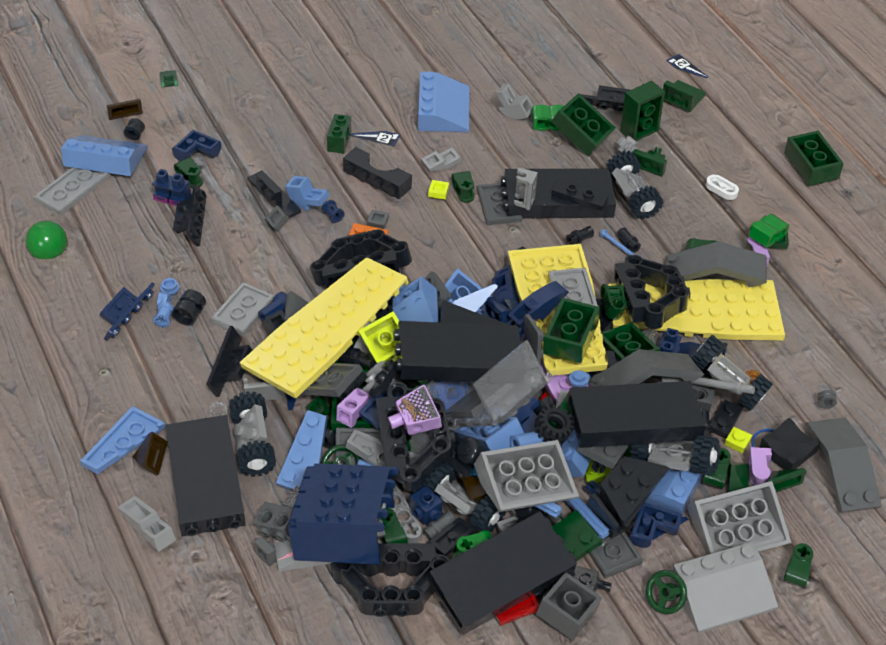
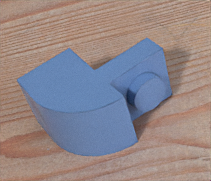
(303, 193)

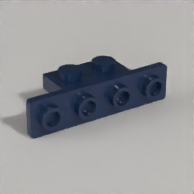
(121, 307)

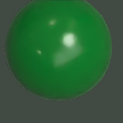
(46, 240)

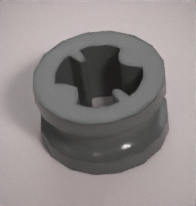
(827, 399)

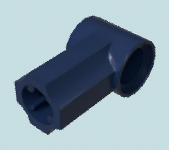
(277, 304)

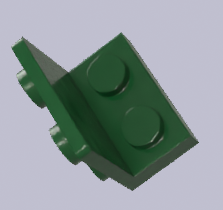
(682, 94)

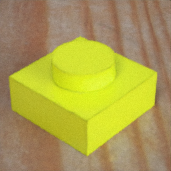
(438, 189)
(738, 440)

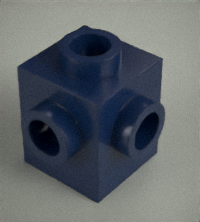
(426, 505)

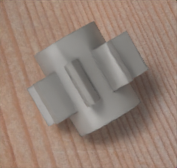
(627, 144)

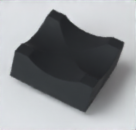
(789, 445)

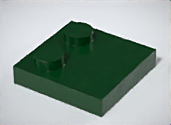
(577, 535)

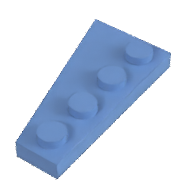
(121, 439)
(304, 451)

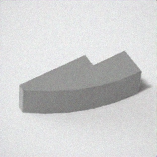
(147, 523)

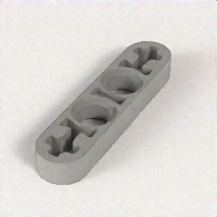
(404, 508)

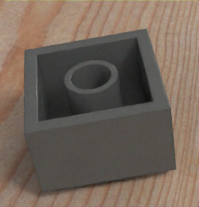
(569, 606)

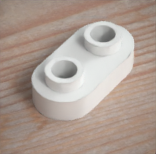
(722, 187)

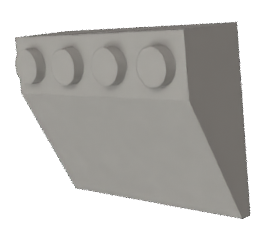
(526, 475)
(740, 518)
(726, 587)

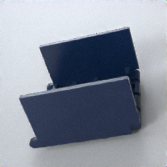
(340, 513)

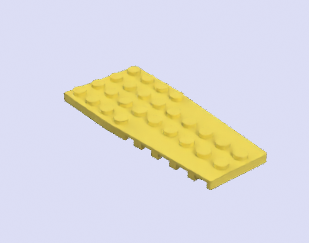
(530, 273)
(724, 310)
(323, 328)

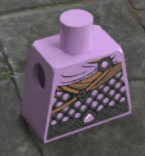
(416, 412)

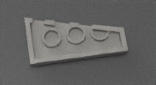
(370, 449)

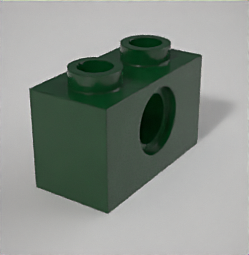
(339, 133)

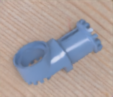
(164, 309)

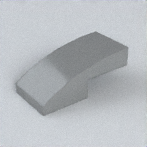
(441, 161)

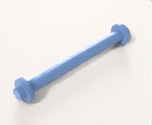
(604, 233)

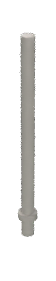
(739, 387)

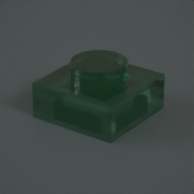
(168, 78)

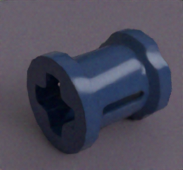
(332, 211)

